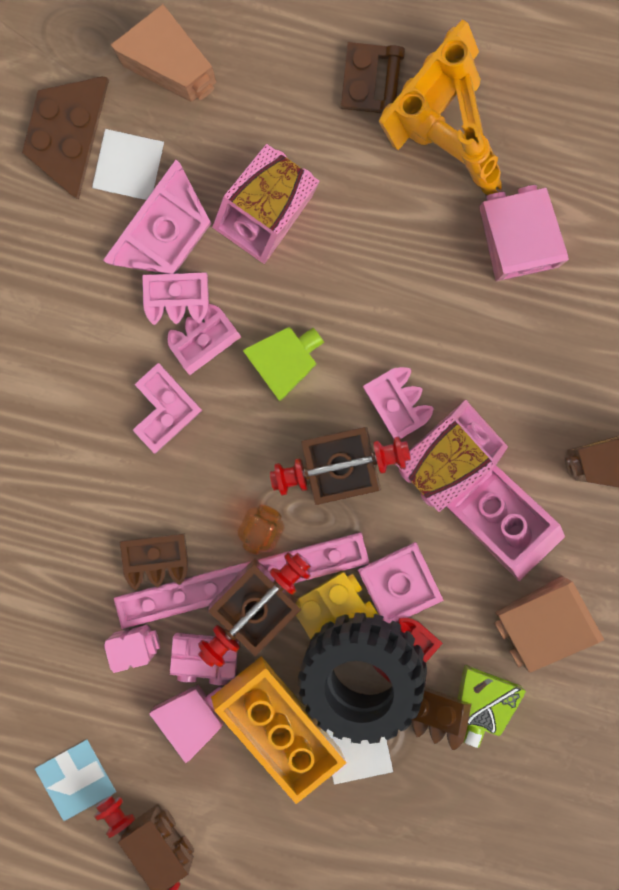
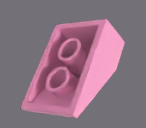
(507, 522)

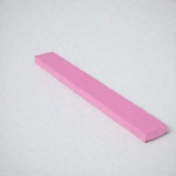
(202, 589)

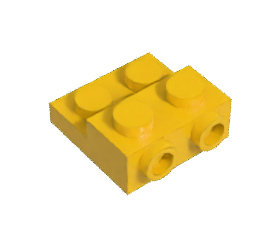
(330, 600)

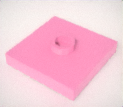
(400, 584)

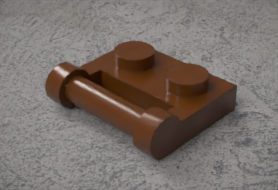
(362, 72)

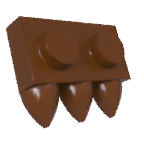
(154, 557)
(442, 715)

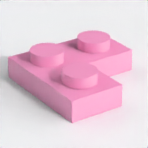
(172, 412)

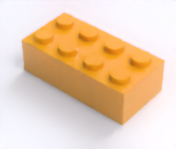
(278, 730)

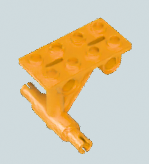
(423, 99)

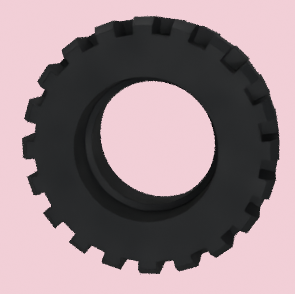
(353, 713)

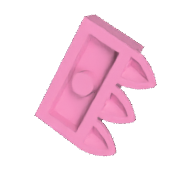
(175, 294)
(202, 339)
(396, 404)

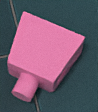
(188, 720)

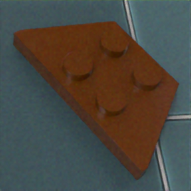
(64, 130)

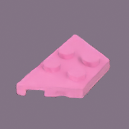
(163, 228)

